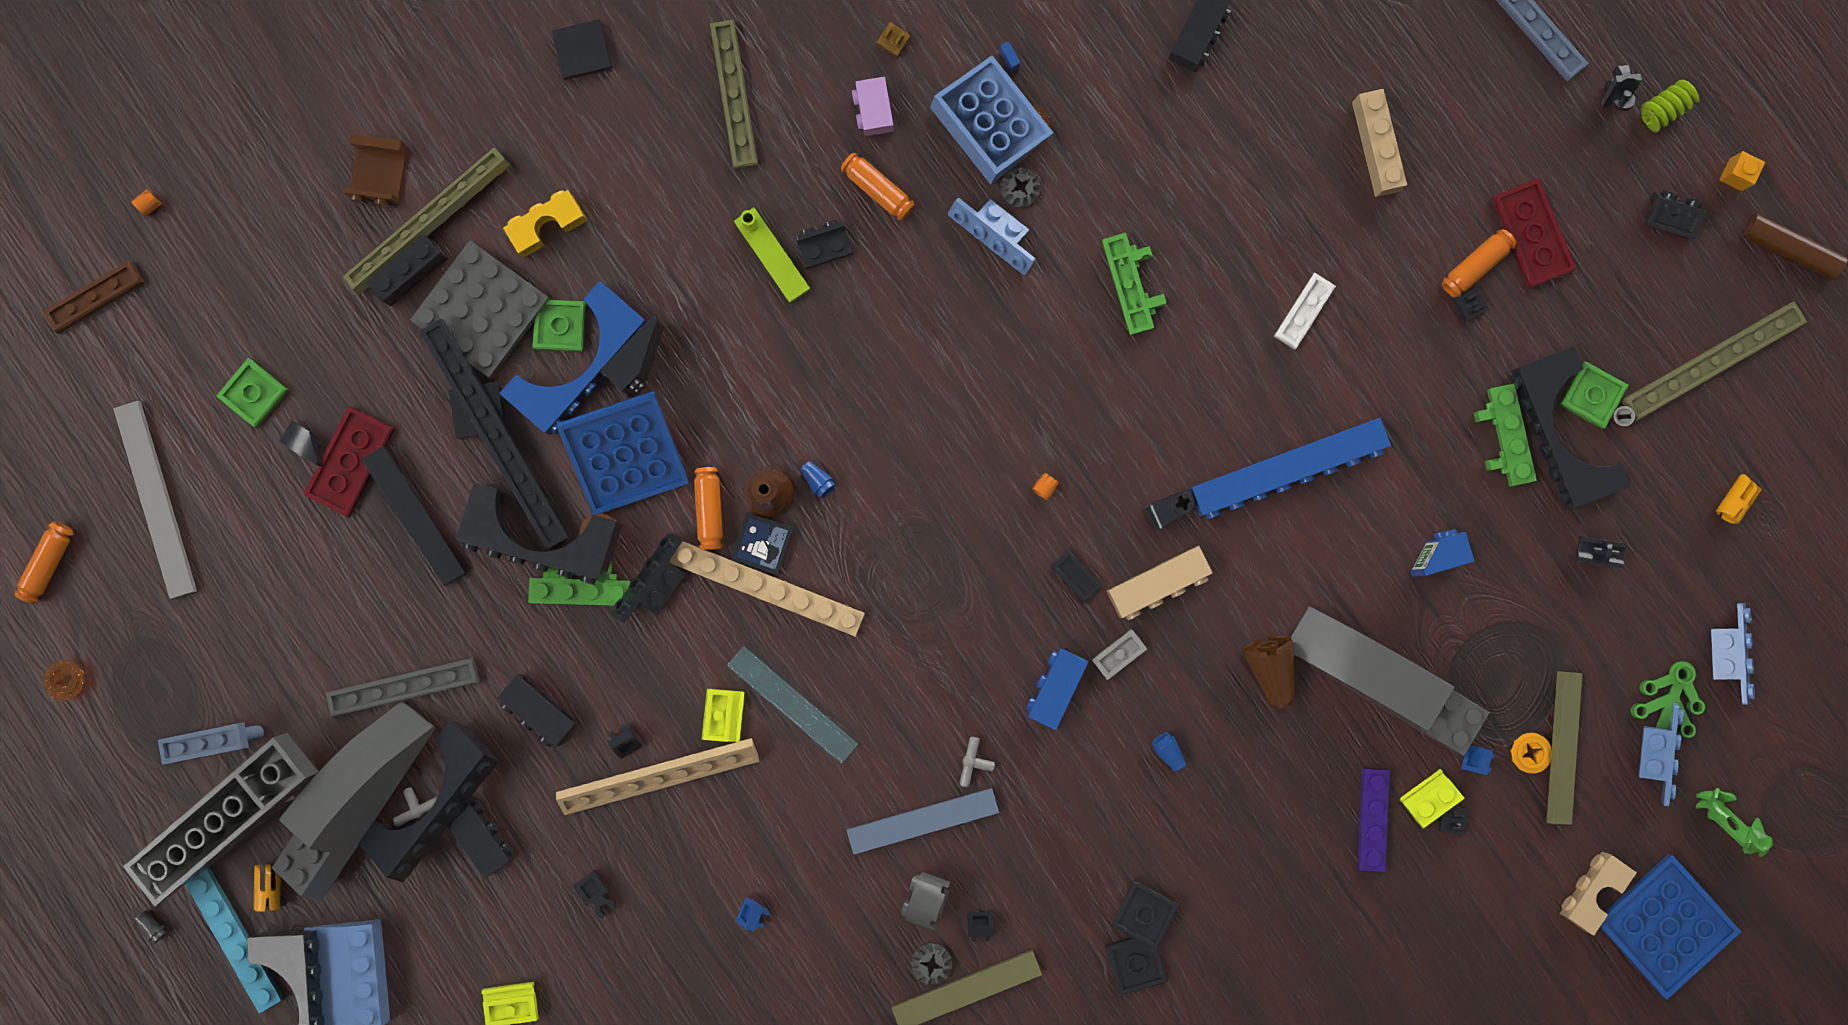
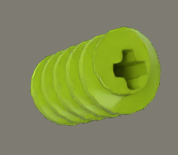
(1669, 105)

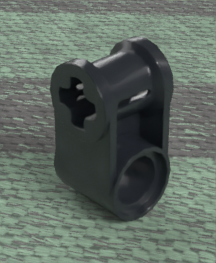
(1165, 511)

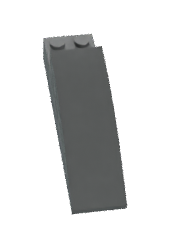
(1388, 681)
(347, 798)
(222, 819)

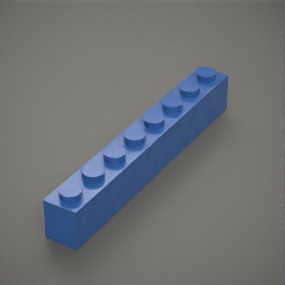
(1289, 467)

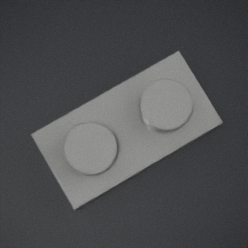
(1119, 654)

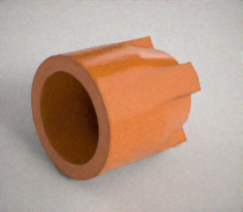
(146, 203)
(1045, 486)

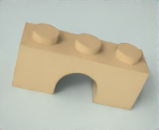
(1582, 905)

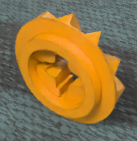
(1541, 757)

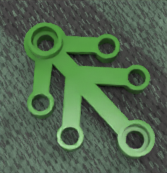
(1665, 701)

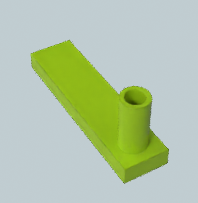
(772, 255)

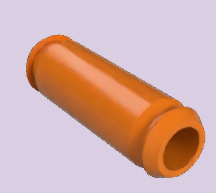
(877, 186)
(1479, 263)
(708, 508)
(43, 562)

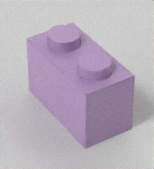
(874, 106)

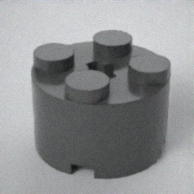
(926, 900)

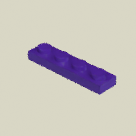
(1373, 820)

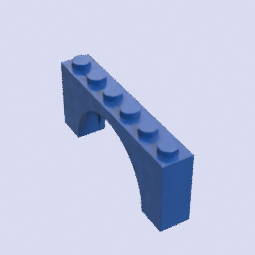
(552, 404)

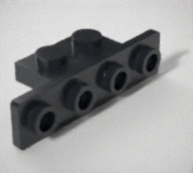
(653, 583)

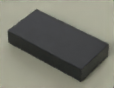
(1076, 576)

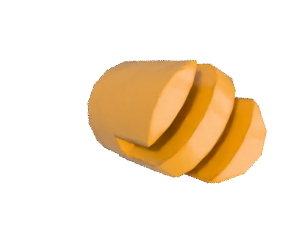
(1738, 499)
(272, 894)

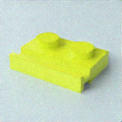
(723, 715)
(1431, 799)
(510, 1004)

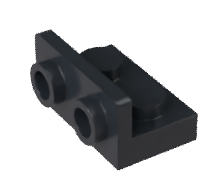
(1676, 215)
(823, 244)

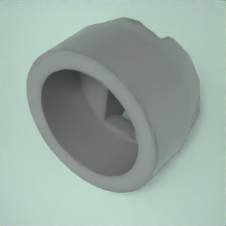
(1624, 410)

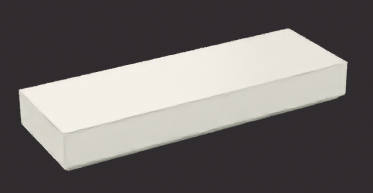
(1304, 311)

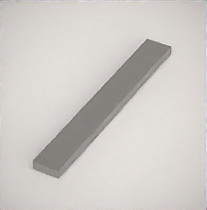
(155, 500)

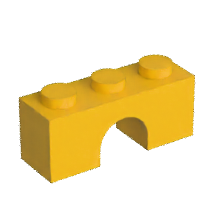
(525, 230)

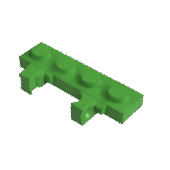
(1123, 265)
(1515, 452)
(560, 590)

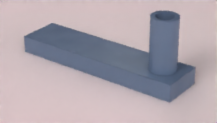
(208, 742)

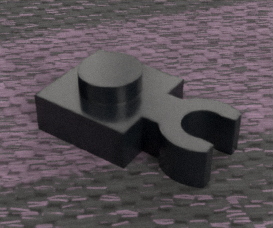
(591, 890)

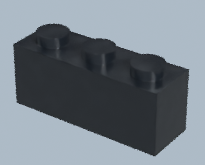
(1199, 32)
(406, 270)
(537, 711)
(480, 838)

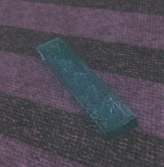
(792, 704)

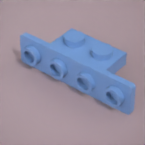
(996, 230)
(1731, 653)
(1659, 751)

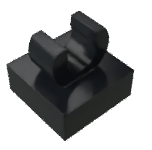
(1471, 304)
(624, 743)
(1454, 821)
(980, 925)

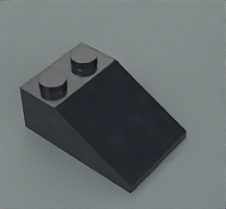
(633, 362)

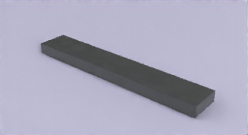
(402, 687)

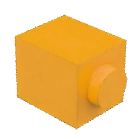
(1742, 171)

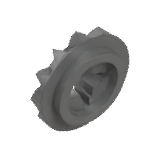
(1019, 198)
(924, 955)

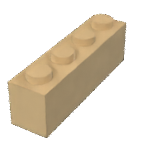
(1379, 143)
(1159, 582)

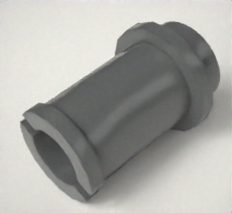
(150, 927)

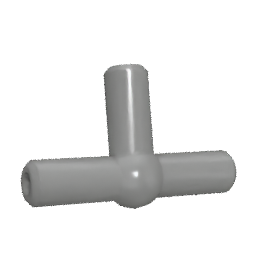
(970, 762)
(416, 810)

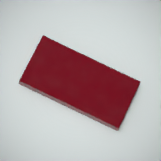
(1539, 240)
(343, 474)

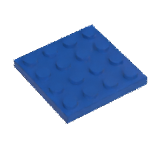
(623, 453)
(1668, 926)

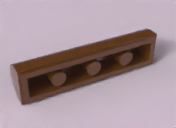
(1795, 246)

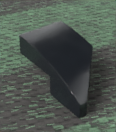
(302, 442)

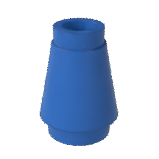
(818, 480)
(1168, 750)

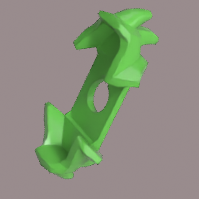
(1751, 838)

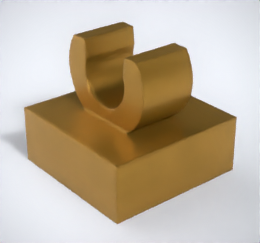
(893, 40)

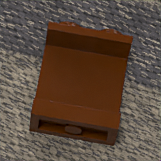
(377, 170)

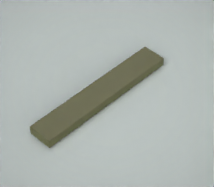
(734, 94)
(1564, 748)
(967, 990)

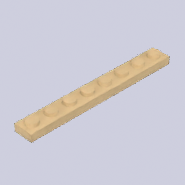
(768, 588)
(657, 776)

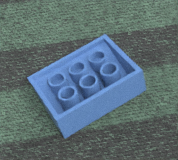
(990, 119)
(353, 973)

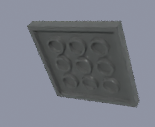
(482, 307)

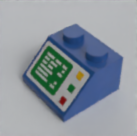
(1443, 553)

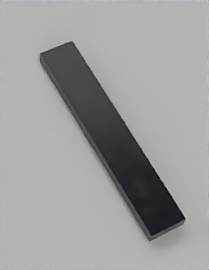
(413, 515)

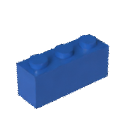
(1056, 688)

